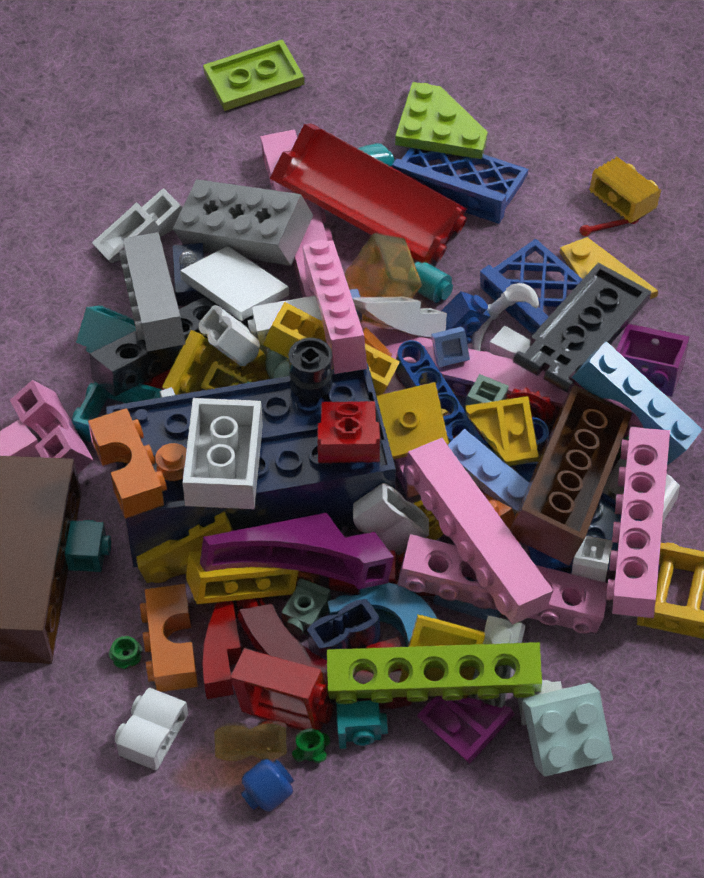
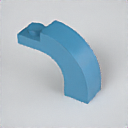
(392, 604)

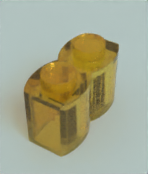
(239, 740)

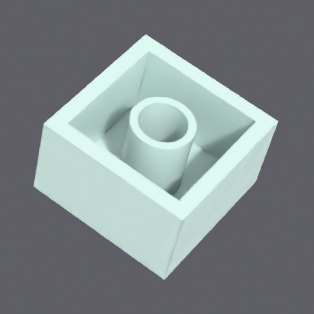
(567, 729)

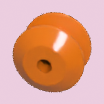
(171, 461)

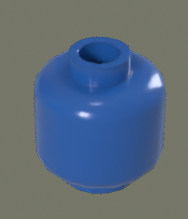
(267, 785)

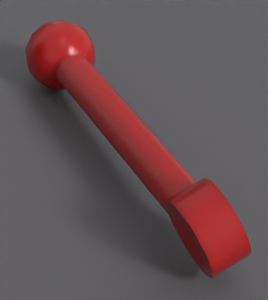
(585, 230)

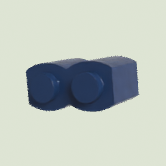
(352, 628)

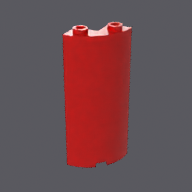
(369, 193)

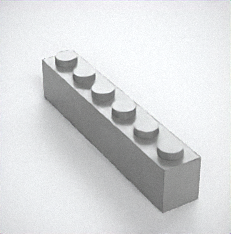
(151, 292)

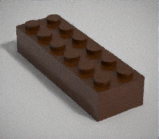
(570, 475)

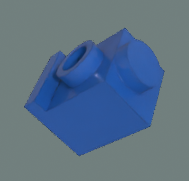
(467, 312)

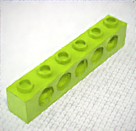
(451, 659)

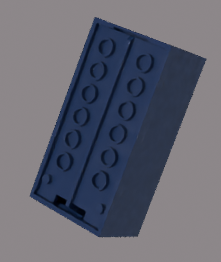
(289, 474)

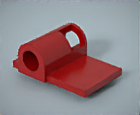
(348, 433)

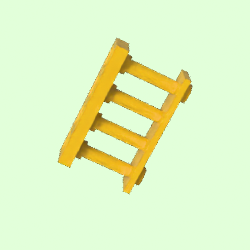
(675, 618)

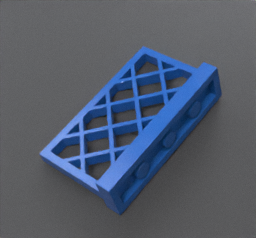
(479, 199)
(495, 283)

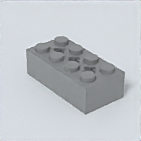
(248, 219)

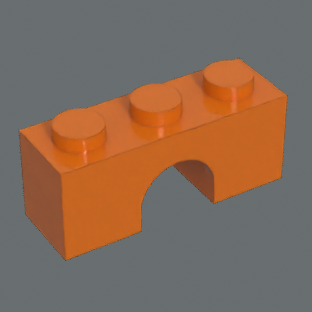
(119, 440)
(171, 663)

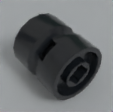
(310, 369)

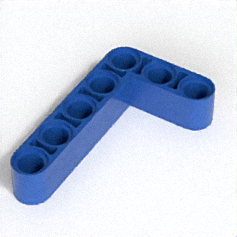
(427, 372)

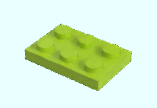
(253, 74)

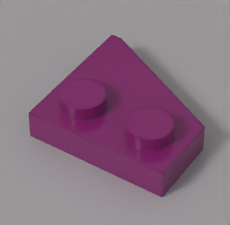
(465, 723)

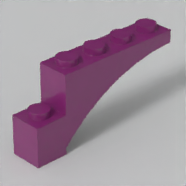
(304, 545)

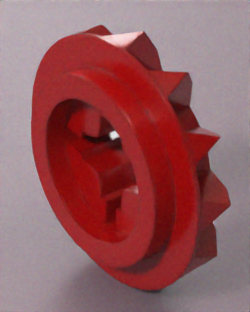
(543, 408)

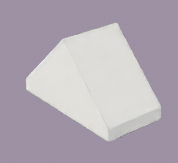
(592, 558)

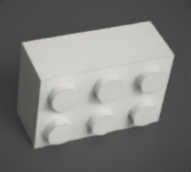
(223, 453)

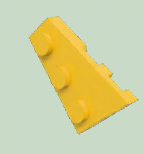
(585, 254)
(172, 556)

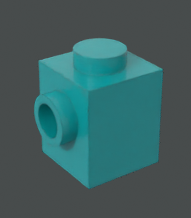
(87, 546)

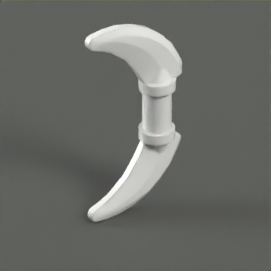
(514, 293)

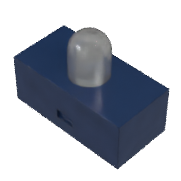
(183, 257)

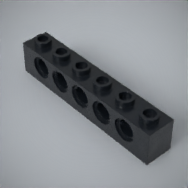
(128, 362)

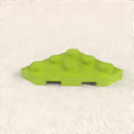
(439, 124)

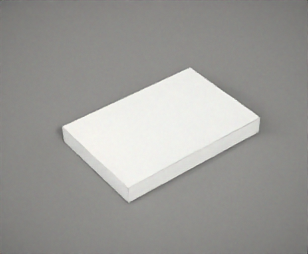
(234, 282)

